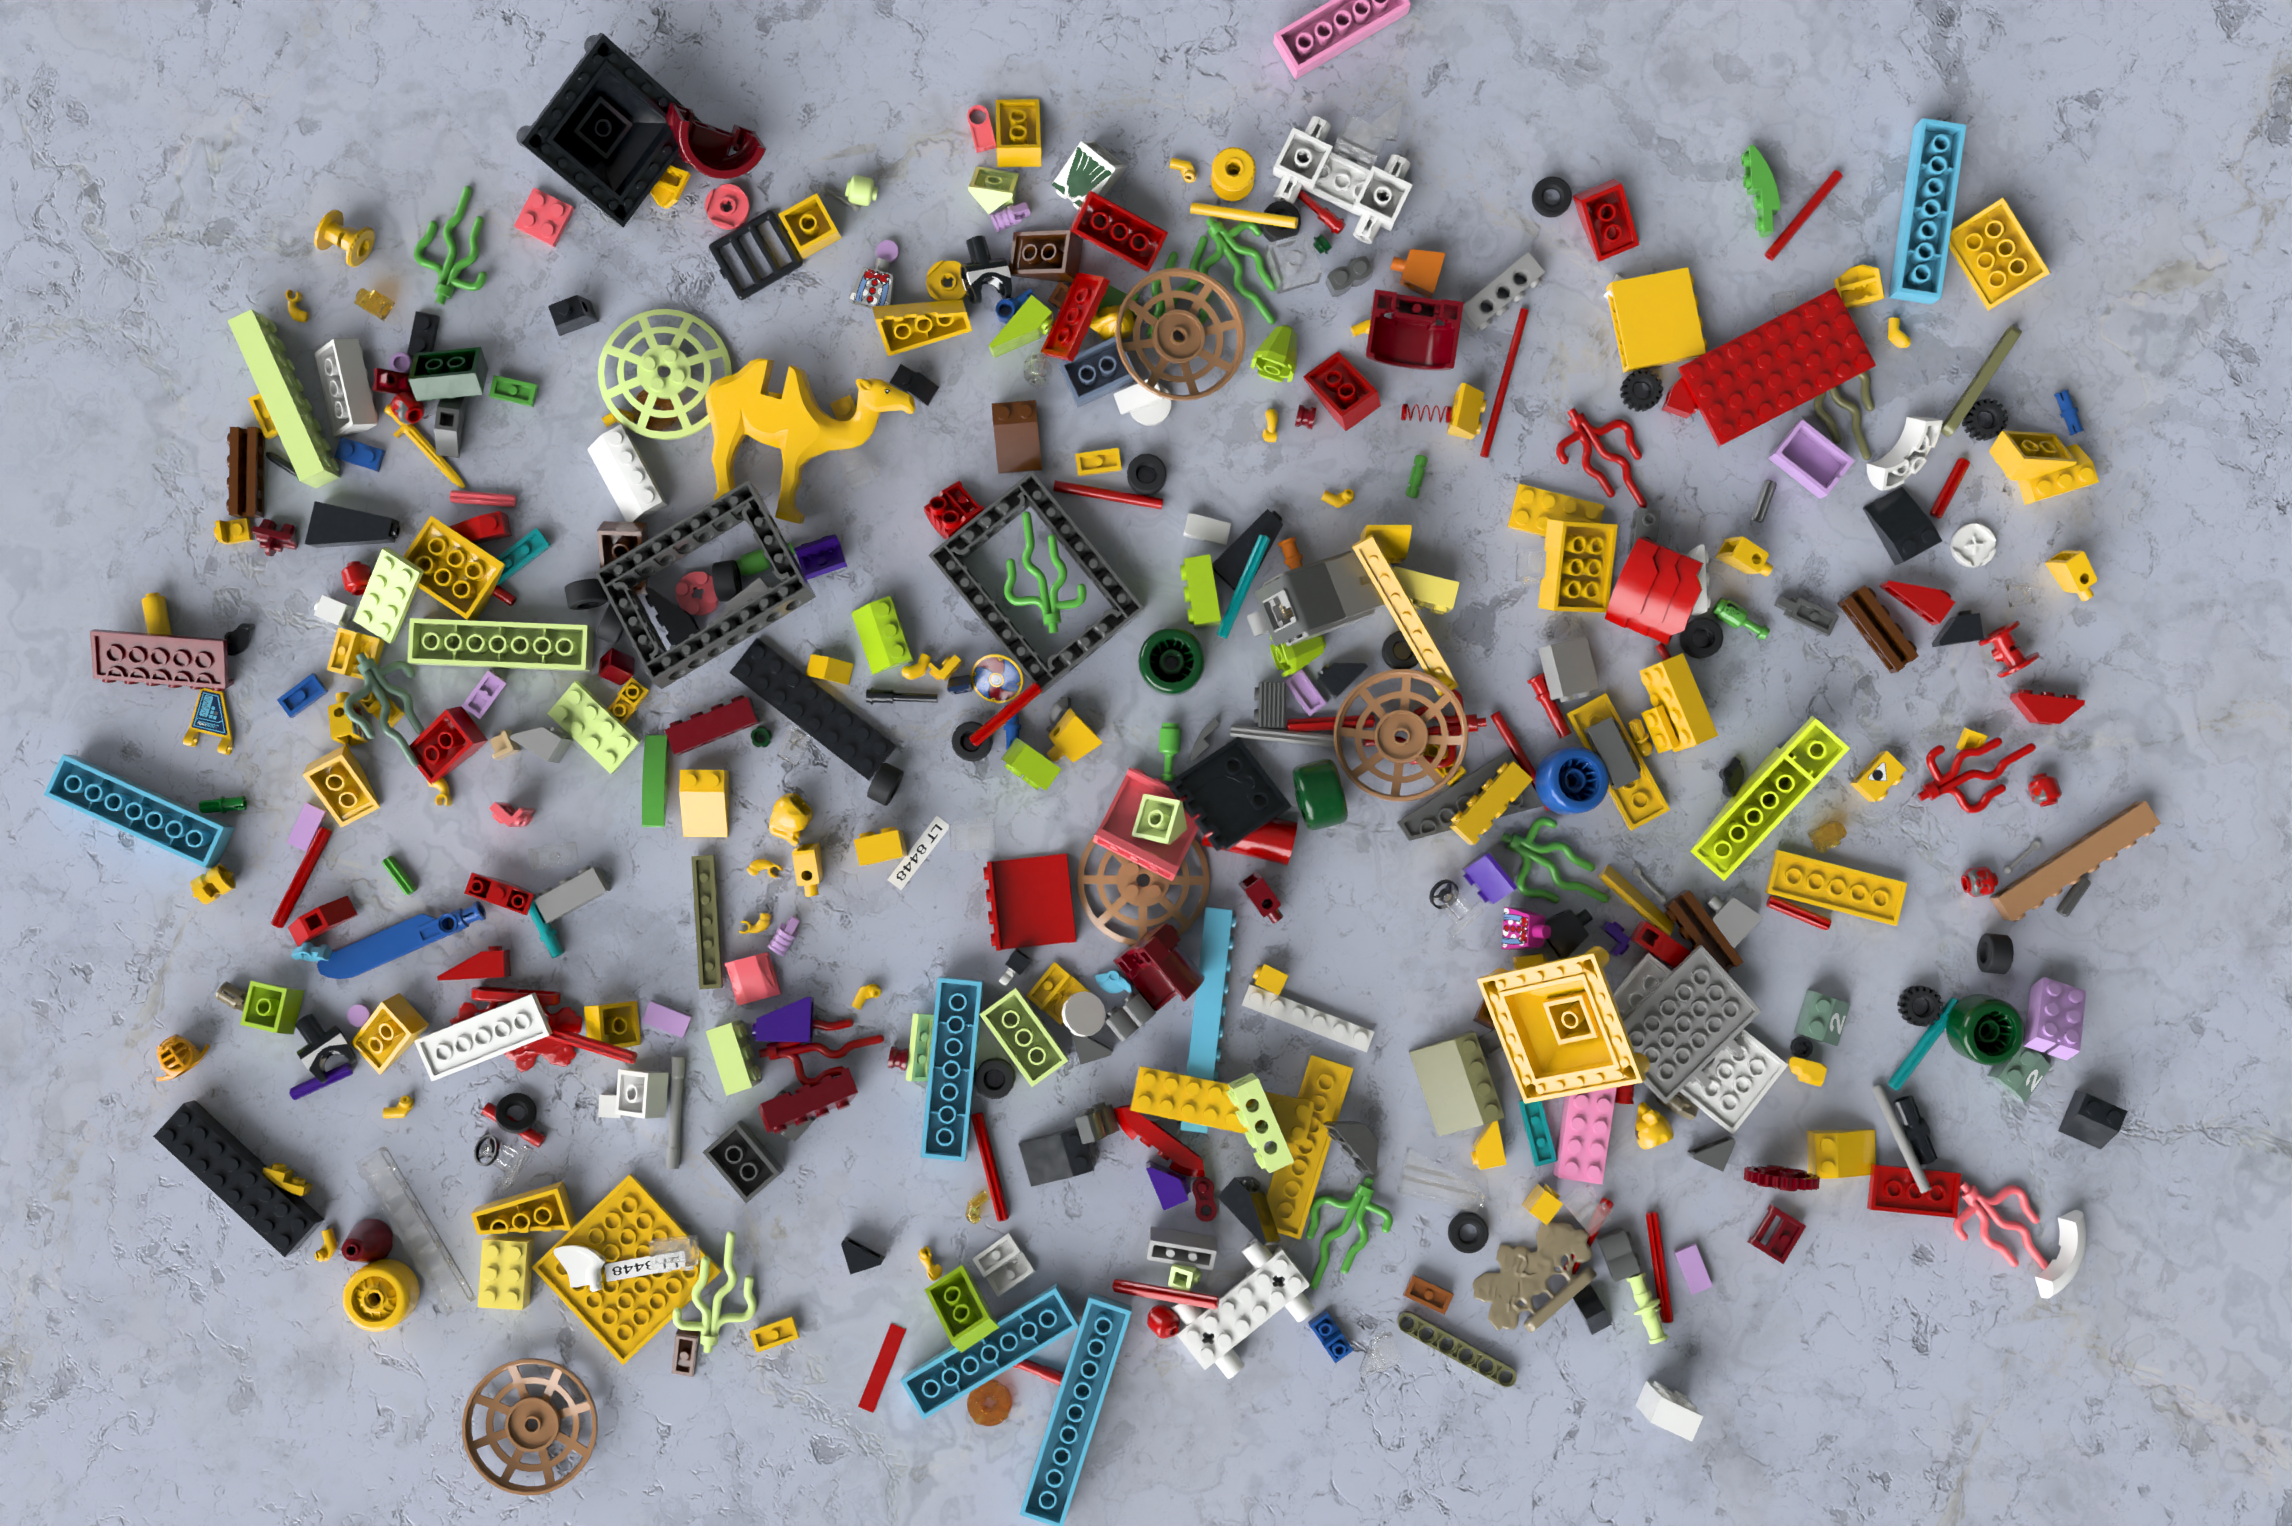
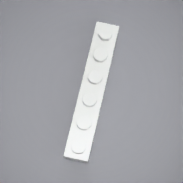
(1307, 1018)

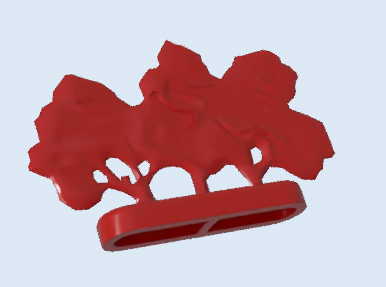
(525, 1056)

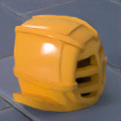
(178, 1056)

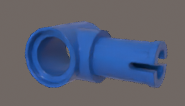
(1013, 303)

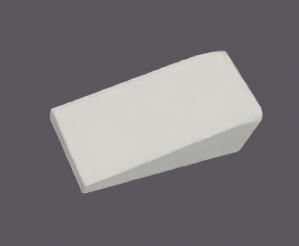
(1135, 398)
(1206, 529)

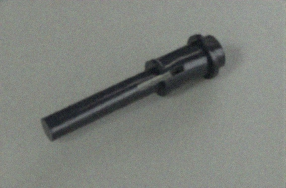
(889, 696)

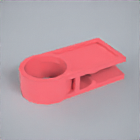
(983, 132)

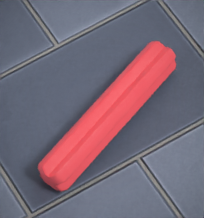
(481, 498)

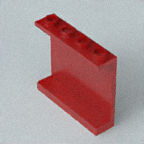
(1030, 902)

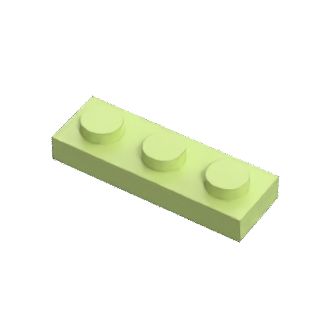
(920, 1047)

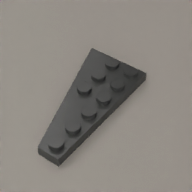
(1437, 813)

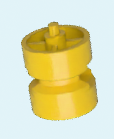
(210, 886)

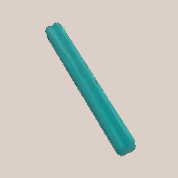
(1243, 586)
(1921, 1048)

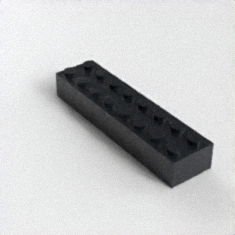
(238, 1178)

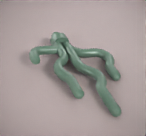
(374, 681)

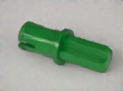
(223, 805)

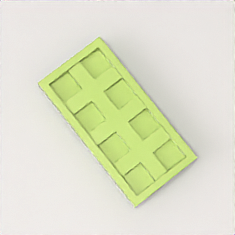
(388, 595)
(594, 727)

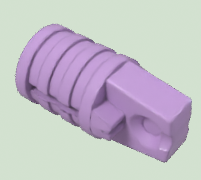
(1009, 216)
(784, 936)

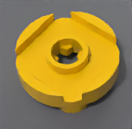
(935, 282)

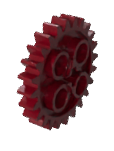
(1781, 1178)

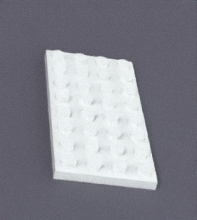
(1736, 1081)

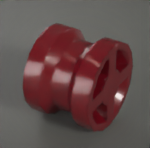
(1305, 417)
(898, 1058)

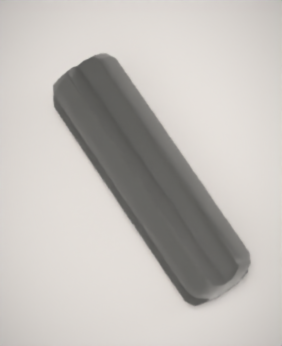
(1764, 501)
(2073, 897)

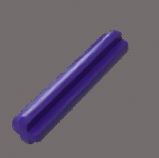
(314, 1084)

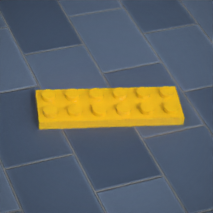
(1639, 799)
(1836, 887)

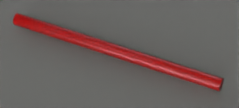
(1506, 375)

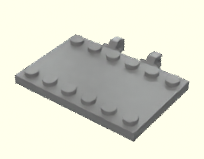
(1688, 1023)

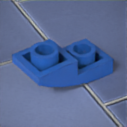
(1330, 1336)

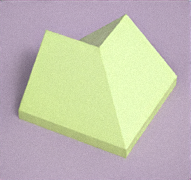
(993, 187)
(1159, 819)

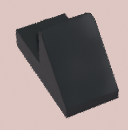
(914, 384)

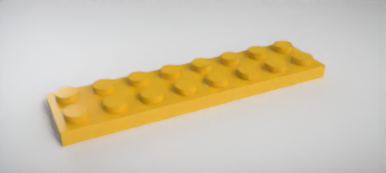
(1208, 1104)
(1295, 1184)

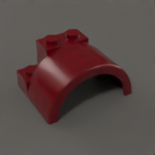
(709, 146)
(1410, 334)
(1160, 967)

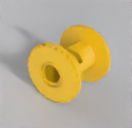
(1237, 162)
(356, 243)

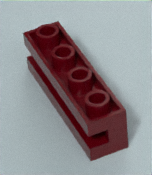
(712, 725)

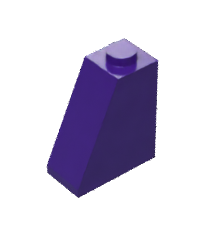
(787, 1023)

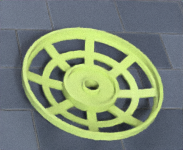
(662, 387)

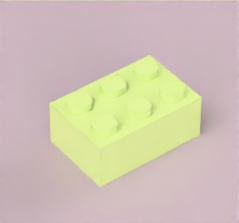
(733, 1057)

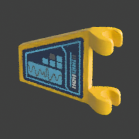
(210, 718)

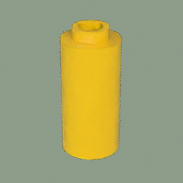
(156, 614)

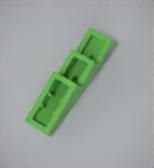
(655, 781)

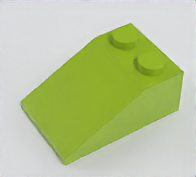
(1023, 328)

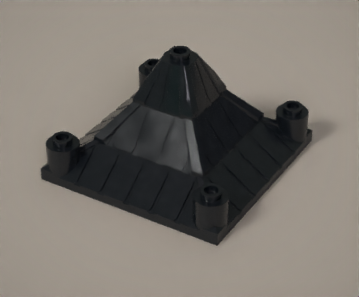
(606, 130)

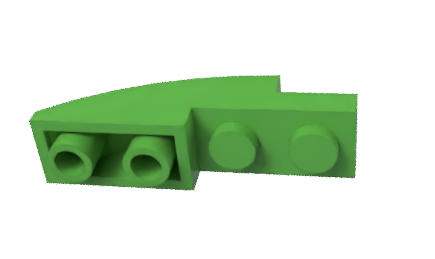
(1760, 182)

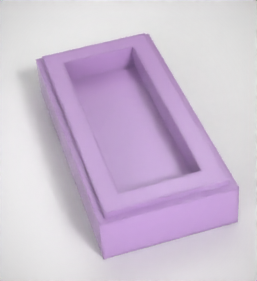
(1305, 692)
(306, 826)
(667, 1019)
(1693, 1268)

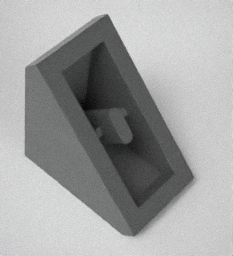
(1090, 1049)
(1715, 1153)

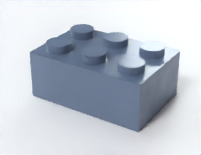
(1095, 372)

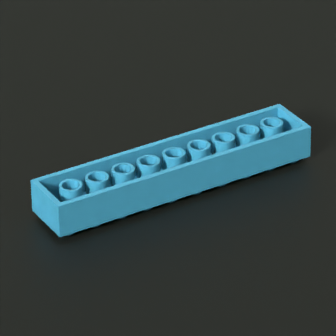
(1075, 1410)

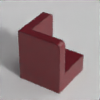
(616, 666)

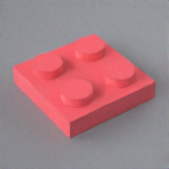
(544, 217)

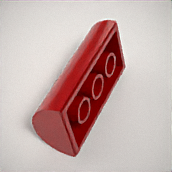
(1118, 231)
(1269, 843)

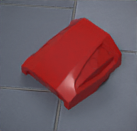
(951, 510)

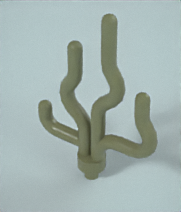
(1853, 409)

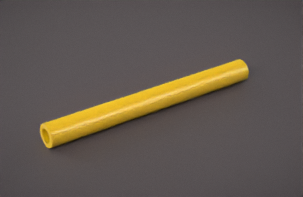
(1244, 215)

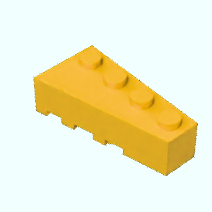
(919, 324)
(1490, 802)
(533, 1210)

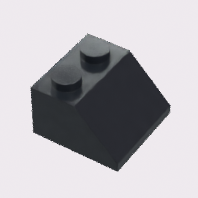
(2092, 1120)

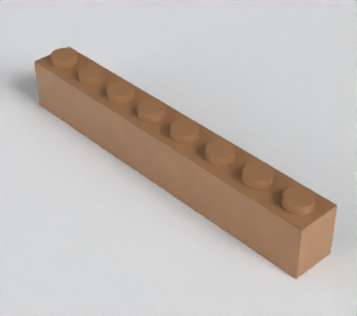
(2075, 860)

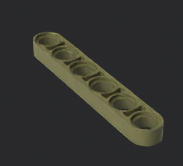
(1980, 380)
(1455, 1351)

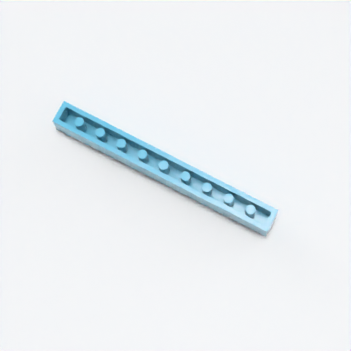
(1208, 999)

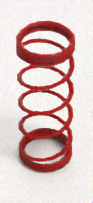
(1404, 413)

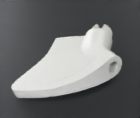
(581, 1265)

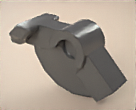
(1057, 711)

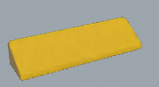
(1636, 899)

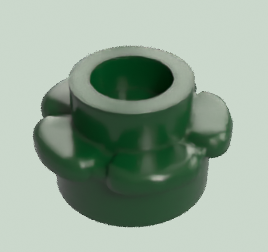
(1321, 244)
(755, 736)

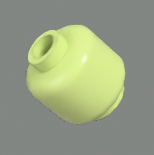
(861, 190)

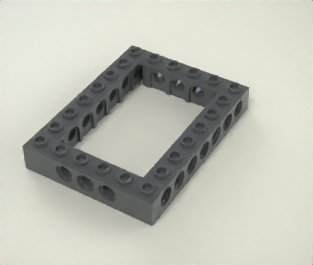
(1033, 494)
(678, 541)

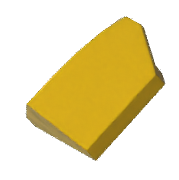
(670, 187)
(1860, 286)

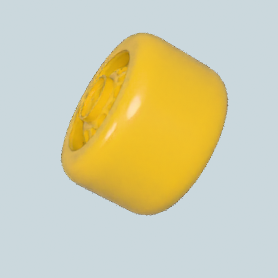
(397, 1290)

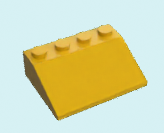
(1997, 254)
(1578, 566)
(454, 569)

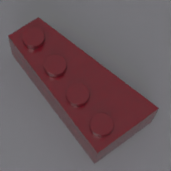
(808, 1102)

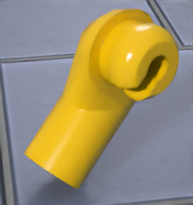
(1339, 500)
(917, 670)
(401, 1109)

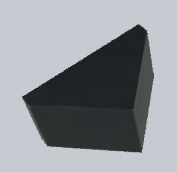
(859, 1256)
(1592, 1309)

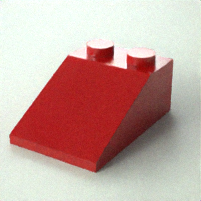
(1606, 219)
(1343, 391)
(447, 743)

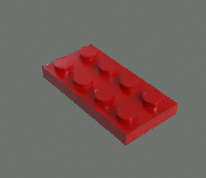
(1075, 316)
(1896, 1191)

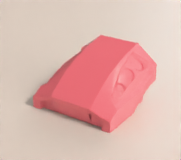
(753, 978)

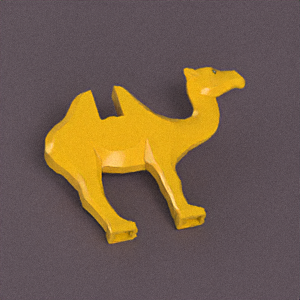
(788, 421)

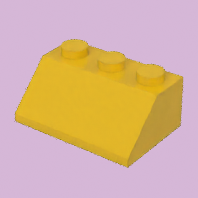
(2061, 481)

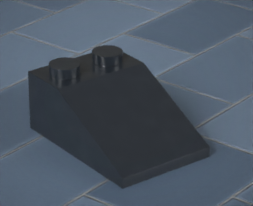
(1901, 526)
(1056, 1156)
(1251, 1208)

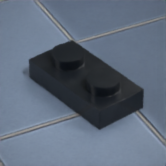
(423, 333)

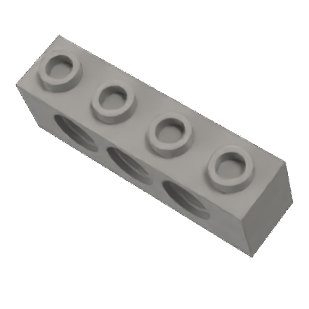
(1526, 268)

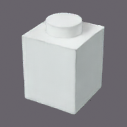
(333, 610)

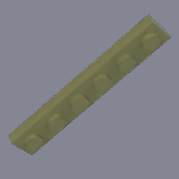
(707, 922)

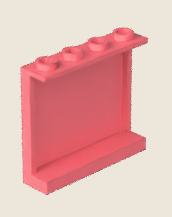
(1119, 823)

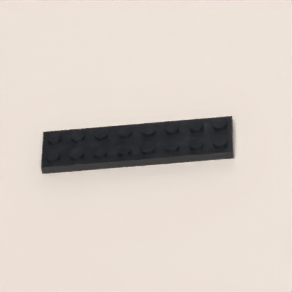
(813, 709)

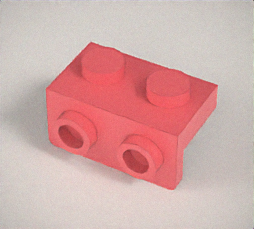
(506, 814)

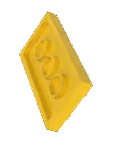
(1535, 506)

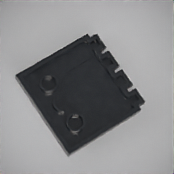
(1229, 795)

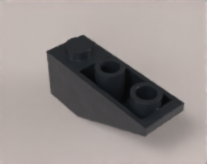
(676, 621)

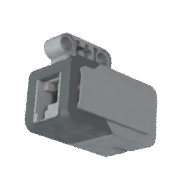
(1314, 600)

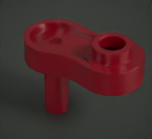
(1203, 1192)

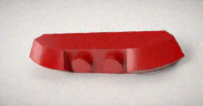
(1184, 1159)

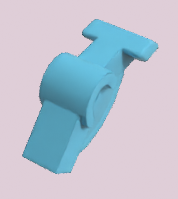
(309, 952)
(1113, 982)

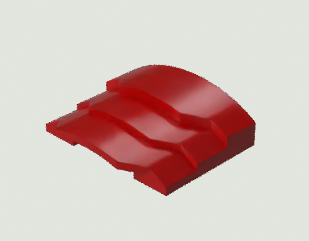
(1655, 591)

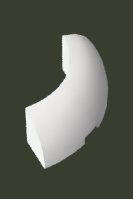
(1907, 455)
(2073, 1246)

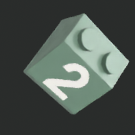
(1822, 1017)
(2021, 1072)

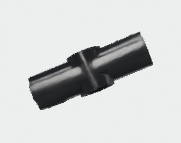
(1915, 1129)

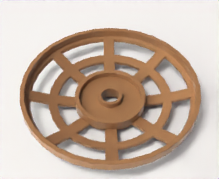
(1188, 325)
(1398, 721)
(1140, 896)
(521, 1435)

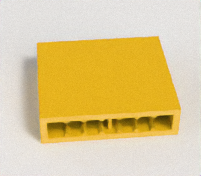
(1656, 320)

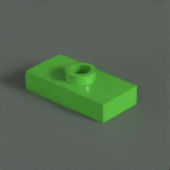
(513, 391)

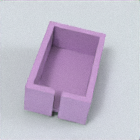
(1811, 459)
(2054, 1017)

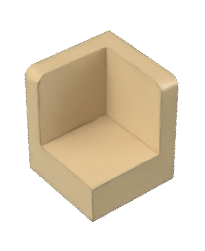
(504, 745)

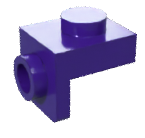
(1616, 932)

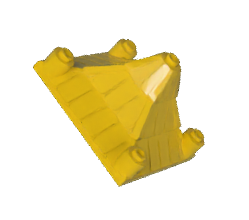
(1562, 1027)

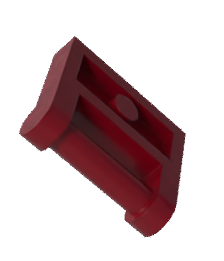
(1782, 1239)

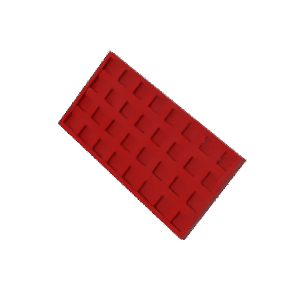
(1776, 367)

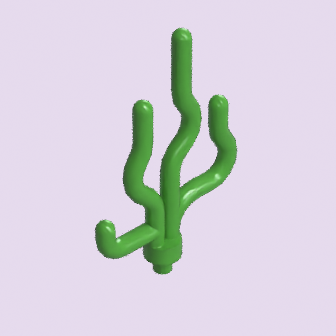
(1224, 245)
(448, 273)
(1155, 288)
(1047, 601)
(1529, 851)
(1356, 1205)

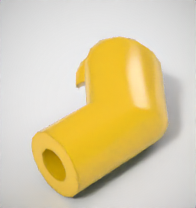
(1186, 169)
(1360, 328)
(1895, 335)
(610, 419)
(866, 992)
(329, 1246)

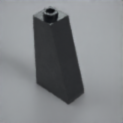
(348, 527)
(1234, 560)

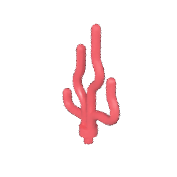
(1984, 1205)

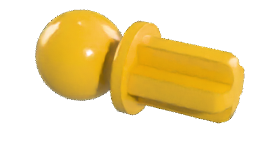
(1640, 737)

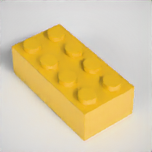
(1674, 687)

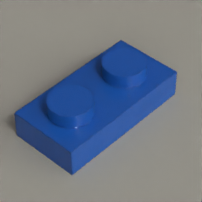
(359, 454)
(302, 695)

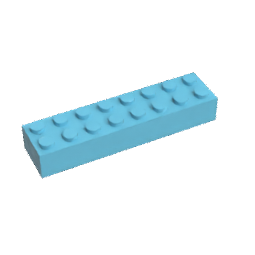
(1927, 211)
(139, 811)
(952, 1068)
(1017, 1338)

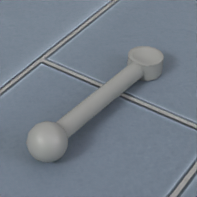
(855, 207)
(2035, 845)
(1637, 872)

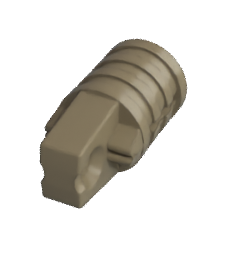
(236, 1003)
(1681, 1105)

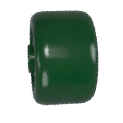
(1176, 644)
(1320, 794)
(1985, 1029)

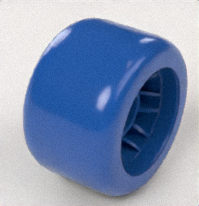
(1586, 775)

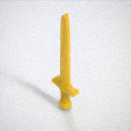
(420, 441)

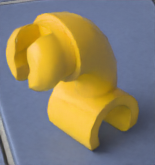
(296, 313)
(1270, 433)
(443, 786)
(760, 864)
(762, 924)
(933, 1271)

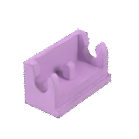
(484, 694)

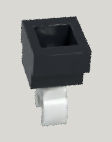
(1017, 964)

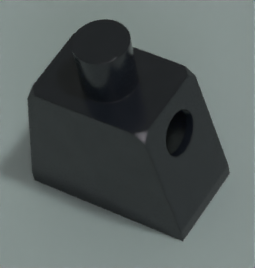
(570, 314)
(1567, 931)

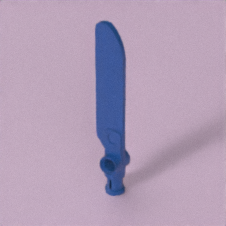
(396, 942)

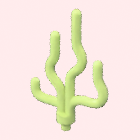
(711, 1324)

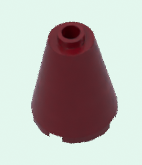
(368, 1241)

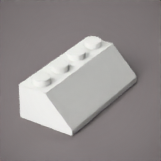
(346, 387)
(626, 475)

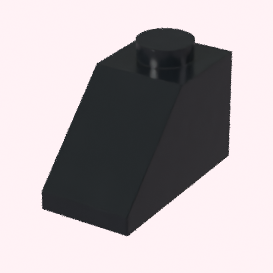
(1960, 629)
(1339, 676)

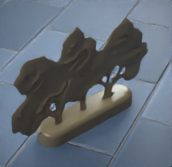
(1527, 1275)

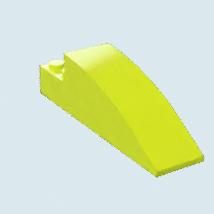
(1768, 797)

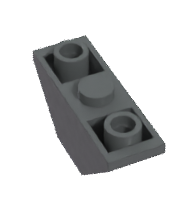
(449, 426)
(1356, 1142)

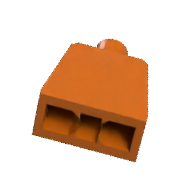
(1419, 270)

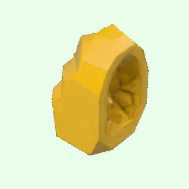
(1807, 1070)

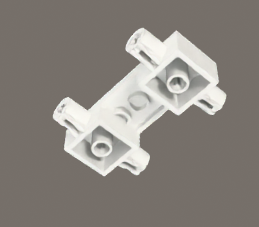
(1341, 180)
(1244, 1308)

